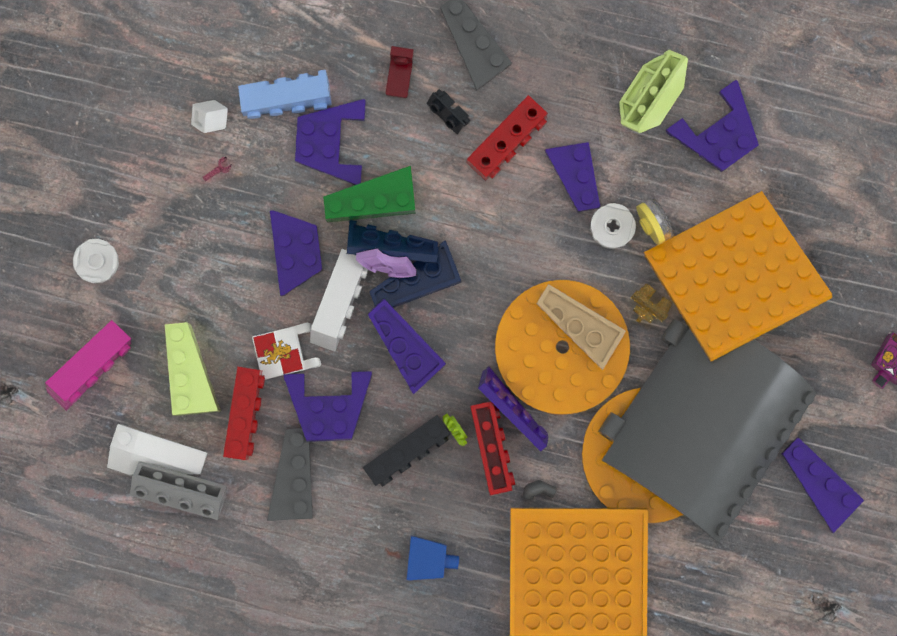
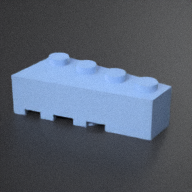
(285, 95)

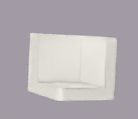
(209, 116)

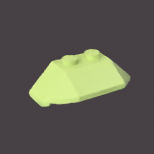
(653, 92)

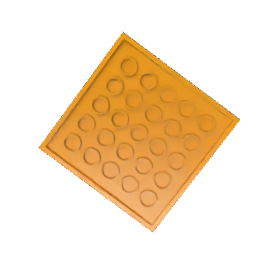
(737, 276)
(578, 571)

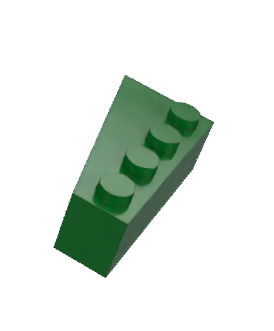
(375, 198)

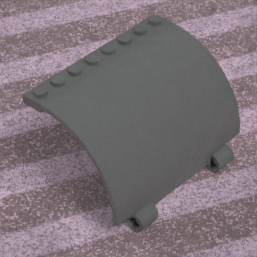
(707, 427)

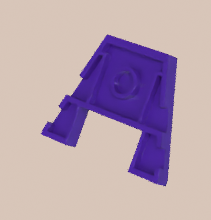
(727, 138)
(320, 140)
(328, 416)

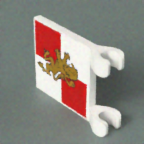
(281, 352)

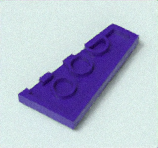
(408, 349)

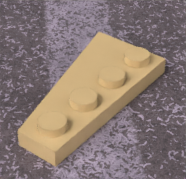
(585, 327)

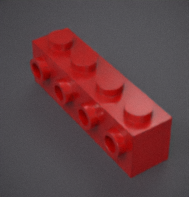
(507, 137)
(243, 413)
(491, 448)

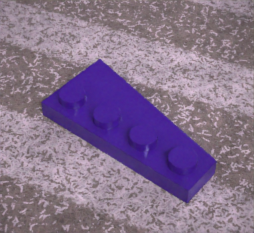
(506, 402)
(828, 492)

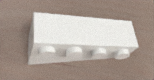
(337, 302)

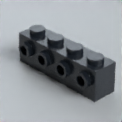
(402, 453)

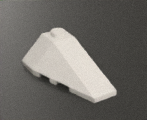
(133, 445)

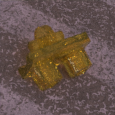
(642, 298)

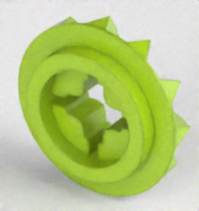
(455, 429)

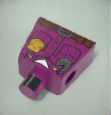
(886, 362)

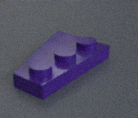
(577, 174)

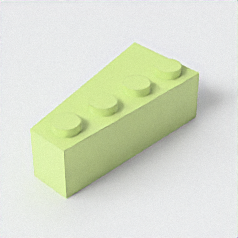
(188, 375)

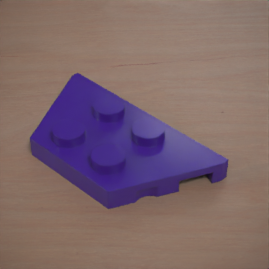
(295, 251)

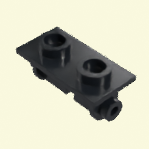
(441, 103)

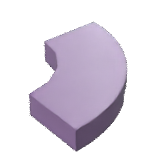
(377, 261)

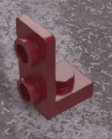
(399, 72)

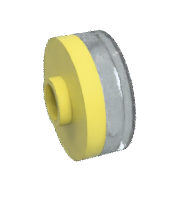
(655, 221)

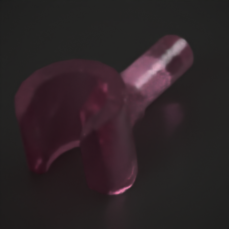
(218, 169)

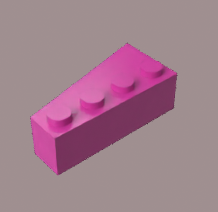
(88, 365)

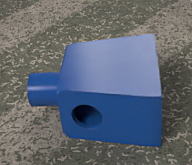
(429, 559)

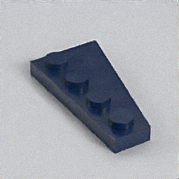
(429, 279)

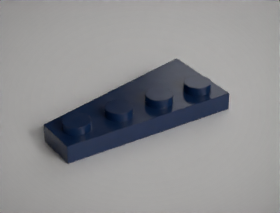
(390, 243)

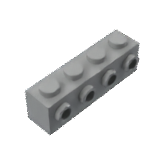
(178, 490)

